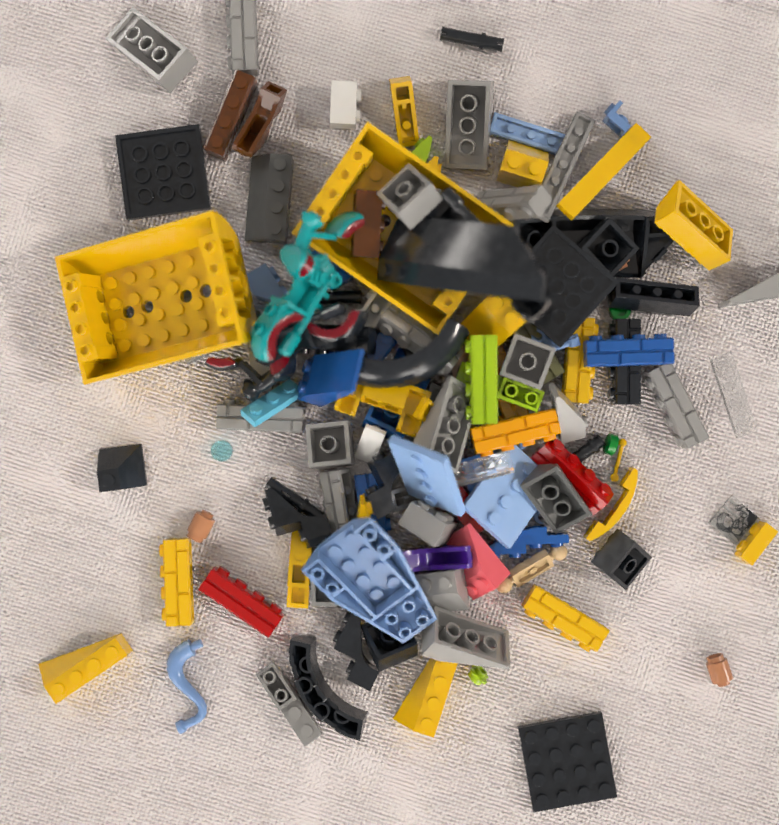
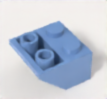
(264, 283)

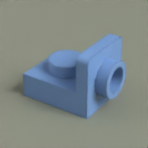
(616, 122)

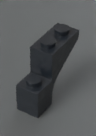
(384, 472)
(287, 519)
(349, 642)

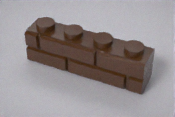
(230, 115)

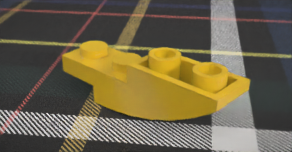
(298, 582)

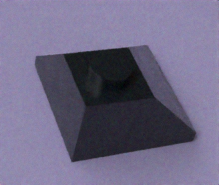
(121, 468)

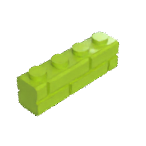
(482, 379)

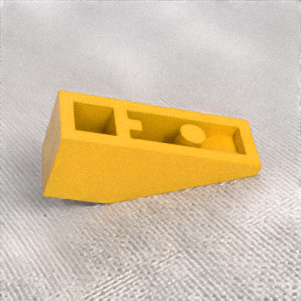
(404, 110)

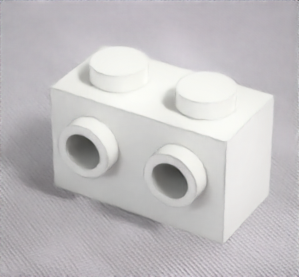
(344, 105)
(375, 306)

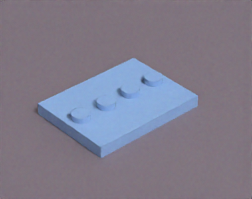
(427, 475)
(501, 502)

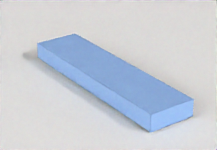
(526, 133)

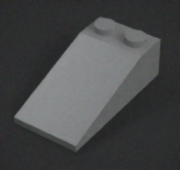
(152, 49)
(468, 123)
(763, 290)
(446, 423)
(465, 641)

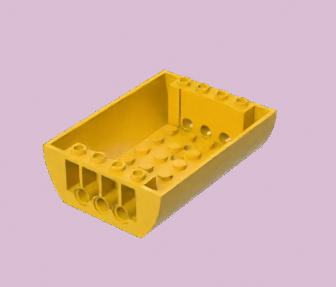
(370, 166)
(157, 268)

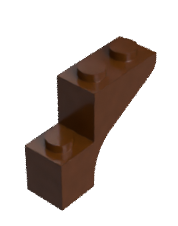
(258, 125)

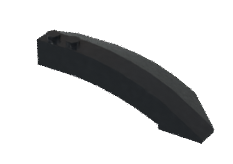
(636, 224)
(462, 259)

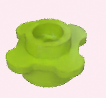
(478, 675)

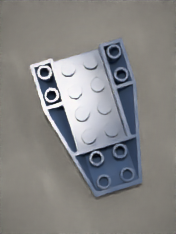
(371, 579)

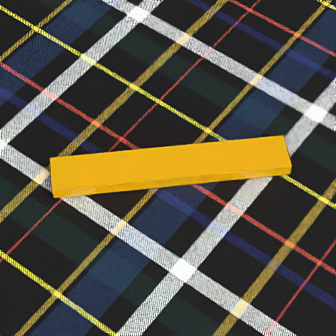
(603, 171)

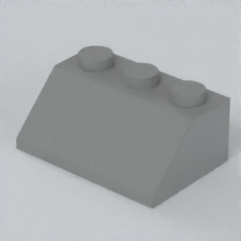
(445, 588)

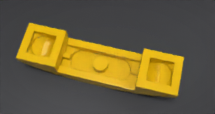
(629, 483)

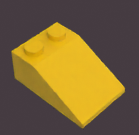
(494, 317)

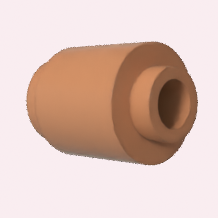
(200, 526)
(719, 669)

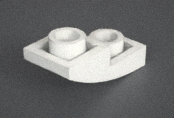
(370, 442)

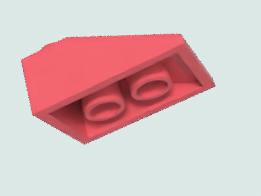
(486, 569)

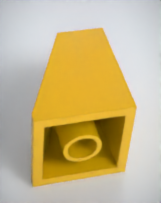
(522, 165)

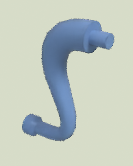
(175, 663)

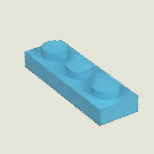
(270, 403)

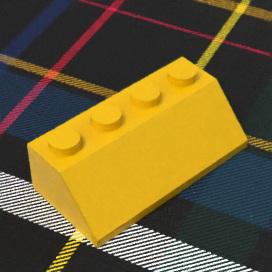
(694, 226)

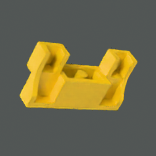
(393, 399)

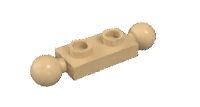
(532, 568)

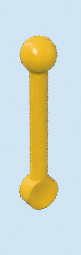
(614, 477)

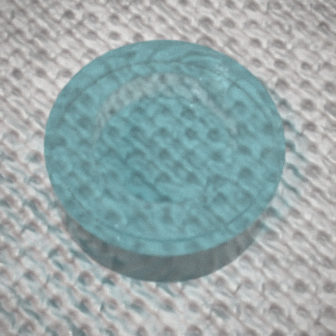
(221, 450)

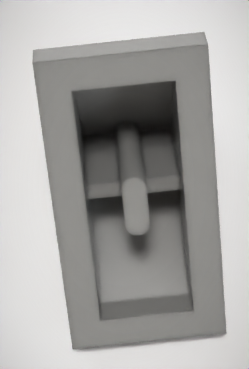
(401, 498)

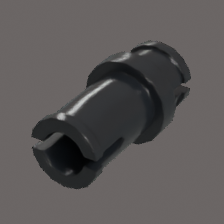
(592, 446)

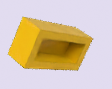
(756, 542)

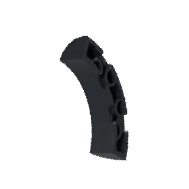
(418, 366)
(317, 693)

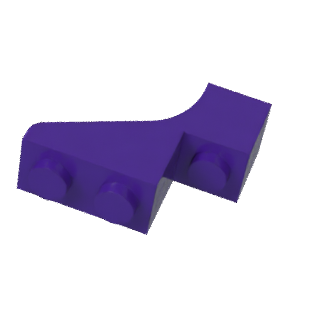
(439, 557)

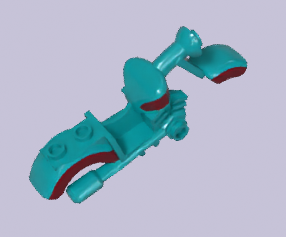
(310, 282)

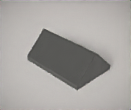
(555, 497)

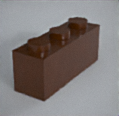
(366, 240)

